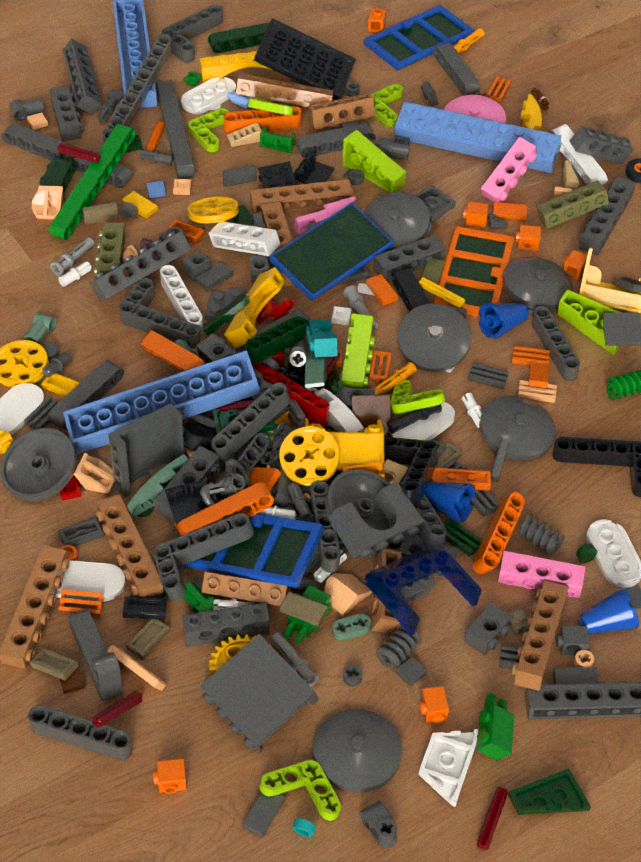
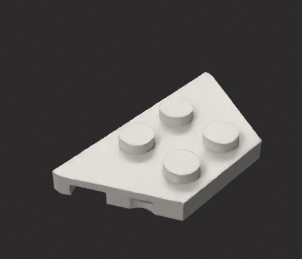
(448, 762)

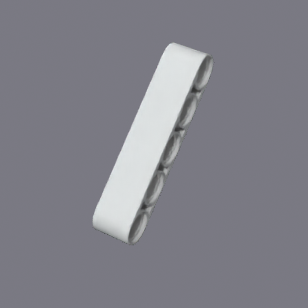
(583, 164)
(180, 296)

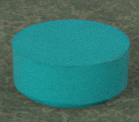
(304, 827)

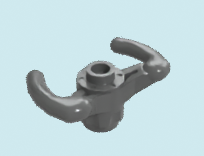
(229, 483)

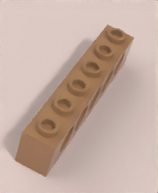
(281, 91)
(302, 196)
(274, 218)
(129, 547)
(48, 559)
(541, 635)

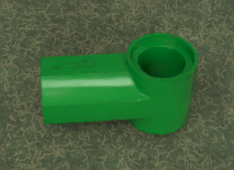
(198, 601)

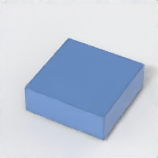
(156, 189)

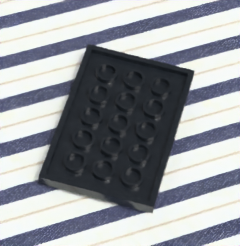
(304, 58)

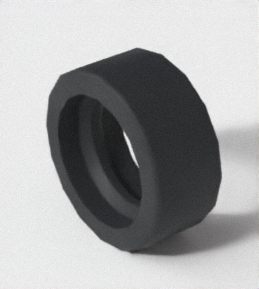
(197, 435)

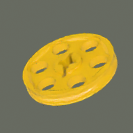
(213, 209)
(21, 357)
(309, 446)

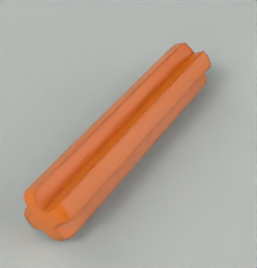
(155, 136)

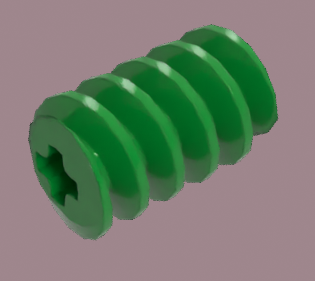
(624, 385)

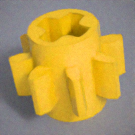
(5, 441)

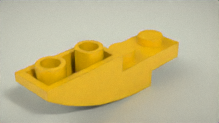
(531, 114)

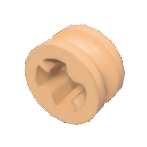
(586, 655)

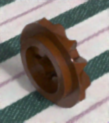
(540, 98)

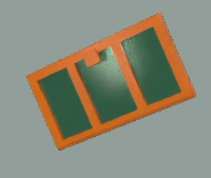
(475, 267)

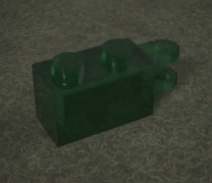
(59, 172)

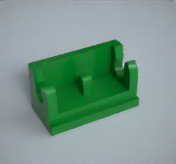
(276, 141)

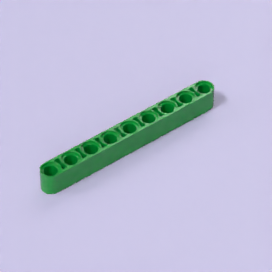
(92, 182)

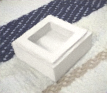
(341, 315)

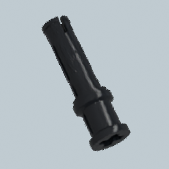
(412, 417)

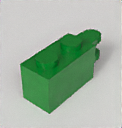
(305, 628)
(495, 729)

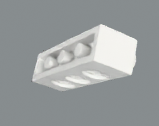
(244, 238)

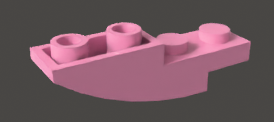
(302, 222)

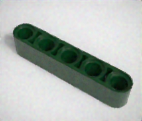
(237, 38)
(276, 339)

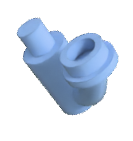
(239, 100)

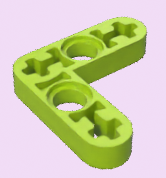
(392, 93)
(269, 105)
(199, 127)
(404, 400)
(304, 779)

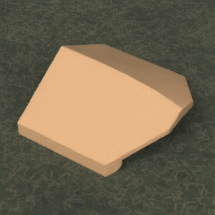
(47, 202)
(94, 474)
(345, 592)

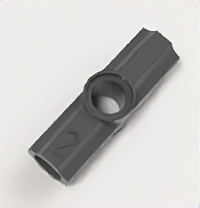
(392, 149)

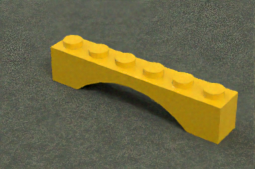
(222, 65)
(262, 291)

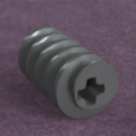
(541, 536)
(397, 647)

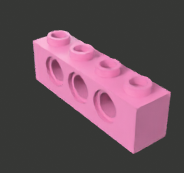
(520, 149)
(532, 571)

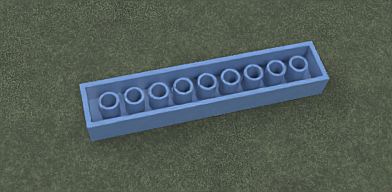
(132, 43)
(473, 135)
(189, 391)

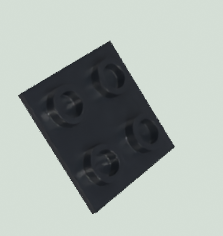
(312, 171)
(277, 175)
(185, 500)

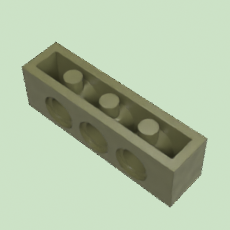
(572, 204)
(110, 247)

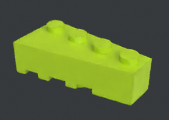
(376, 165)
(586, 317)
(358, 352)

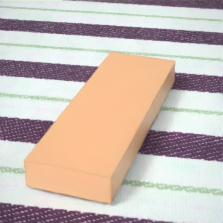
(136, 667)

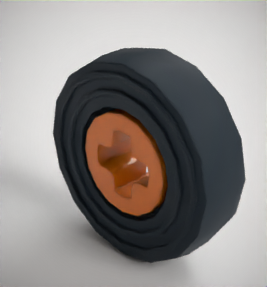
(633, 170)

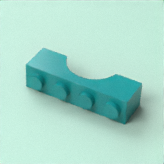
(321, 338)

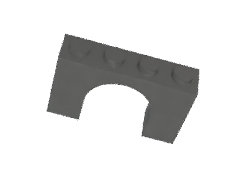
(361, 538)

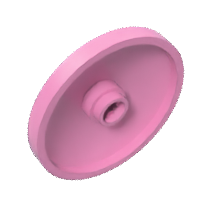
(477, 106)

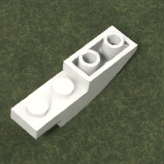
(340, 415)

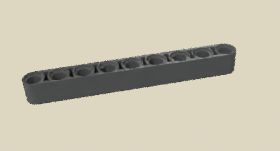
(141, 84)
(175, 129)
(47, 148)

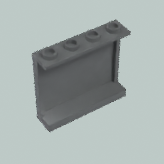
(145, 445)
(257, 692)

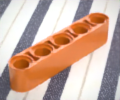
(274, 121)
(170, 352)
(248, 501)
(498, 533)

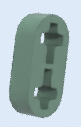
(351, 627)

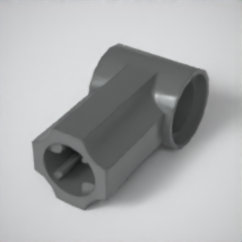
(22, 109)

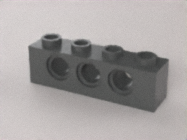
(66, 113)
(601, 145)
(411, 256)
(199, 467)
(225, 623)

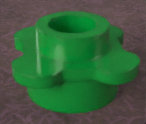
(192, 79)

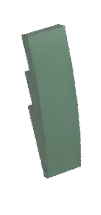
(315, 370)
(148, 493)

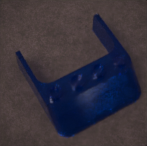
(391, 577)

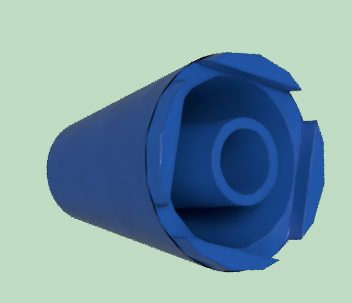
(501, 318)
(451, 499)
(610, 614)

